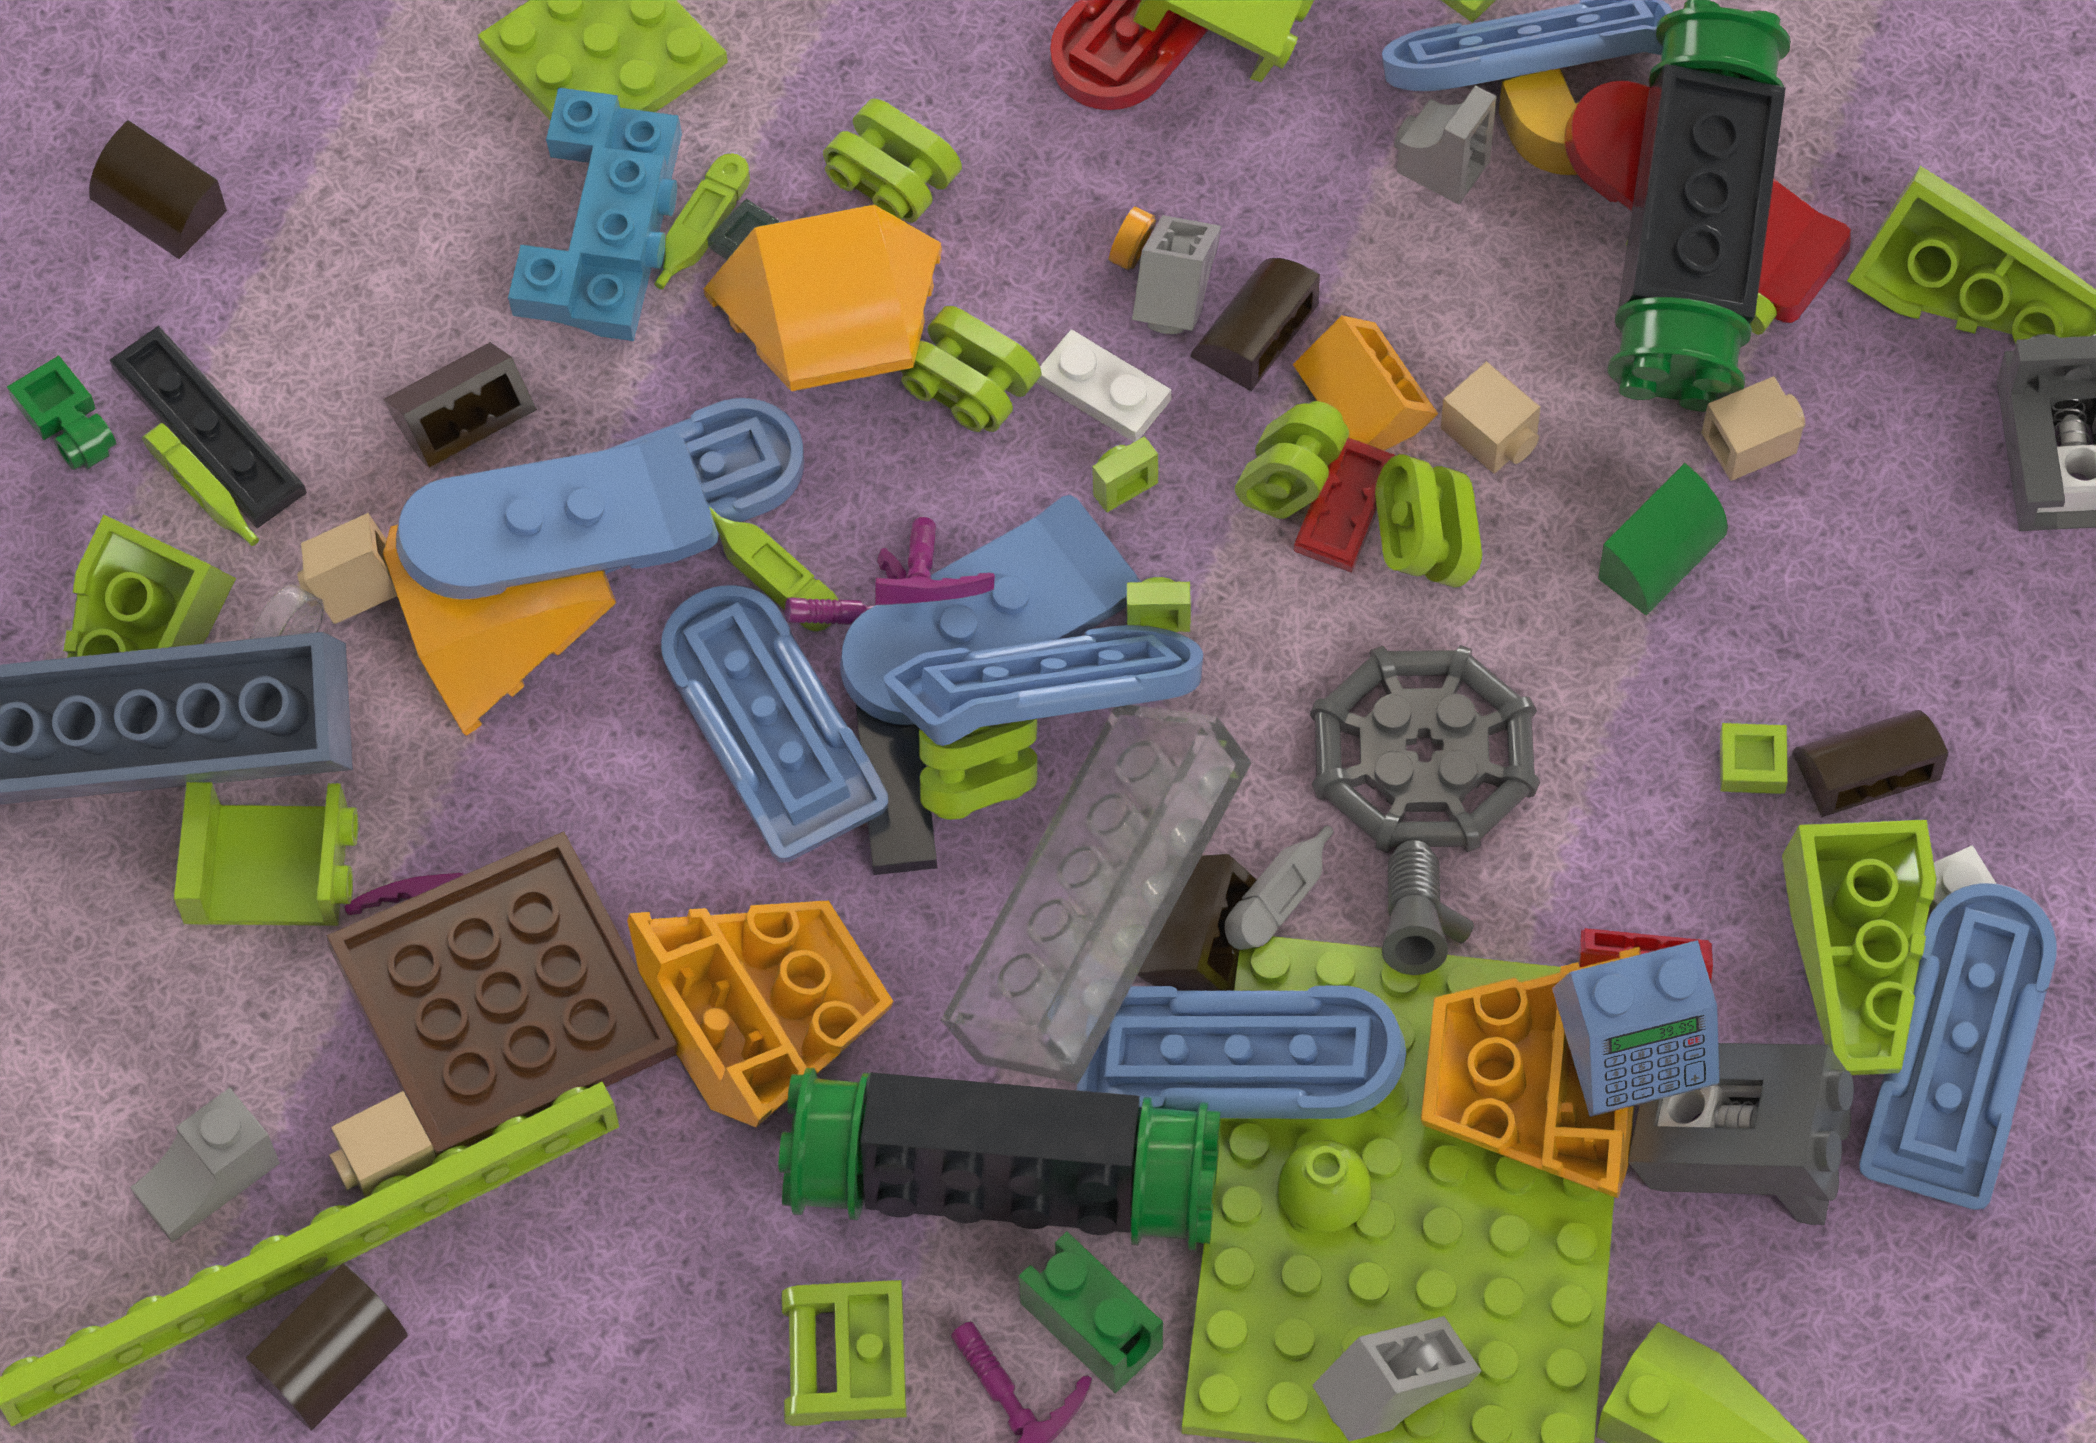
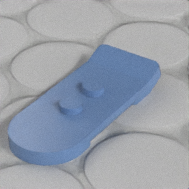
(1522, 44)
(743, 454)
(556, 519)
(1049, 584)
(1106, 668)
(769, 720)
(1967, 1047)
(1251, 1051)

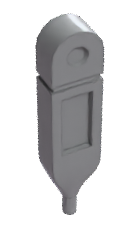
(1276, 893)

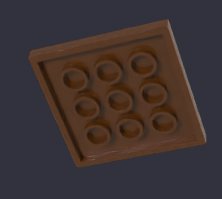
(501, 993)

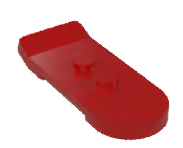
(1113, 61)
(1800, 242)

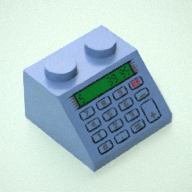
(1641, 1027)

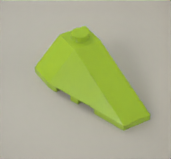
(1860, 926)

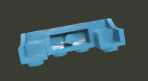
(618, 219)

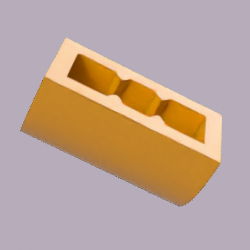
(1366, 382)

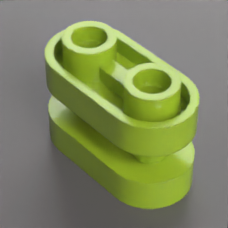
(891, 160)
(970, 370)
(1293, 459)
(1428, 521)
(978, 769)

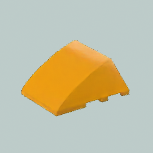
(830, 294)
(490, 643)
(757, 997)
(1511, 1086)

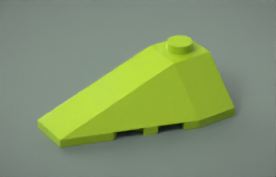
(1968, 265)
(141, 594)
(1688, 1395)

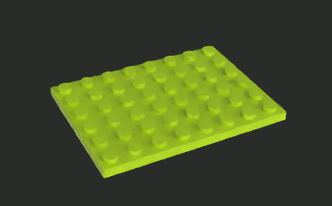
(1446, 1233)

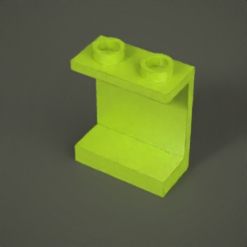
(1253, 24)
(264, 861)

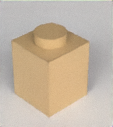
(1491, 418)
(1753, 427)
(347, 568)
(380, 1145)

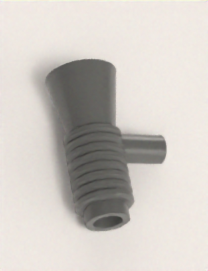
(1417, 917)

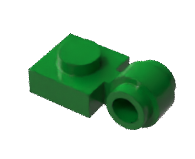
(57, 402)

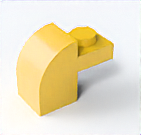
(1536, 117)

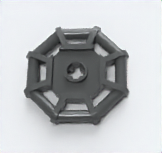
(1424, 713)

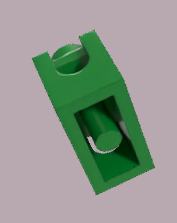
(1091, 1313)

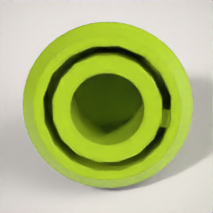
(1324, 1186)

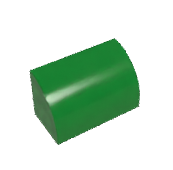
(1663, 540)

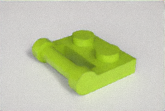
(867, 1352)

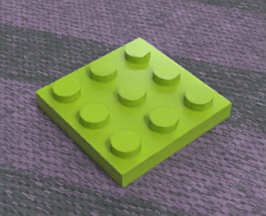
(614, 47)

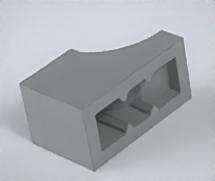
(1448, 144)
(1175, 274)
(207, 1165)
(1394, 1375)

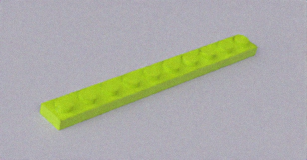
(286, 1262)

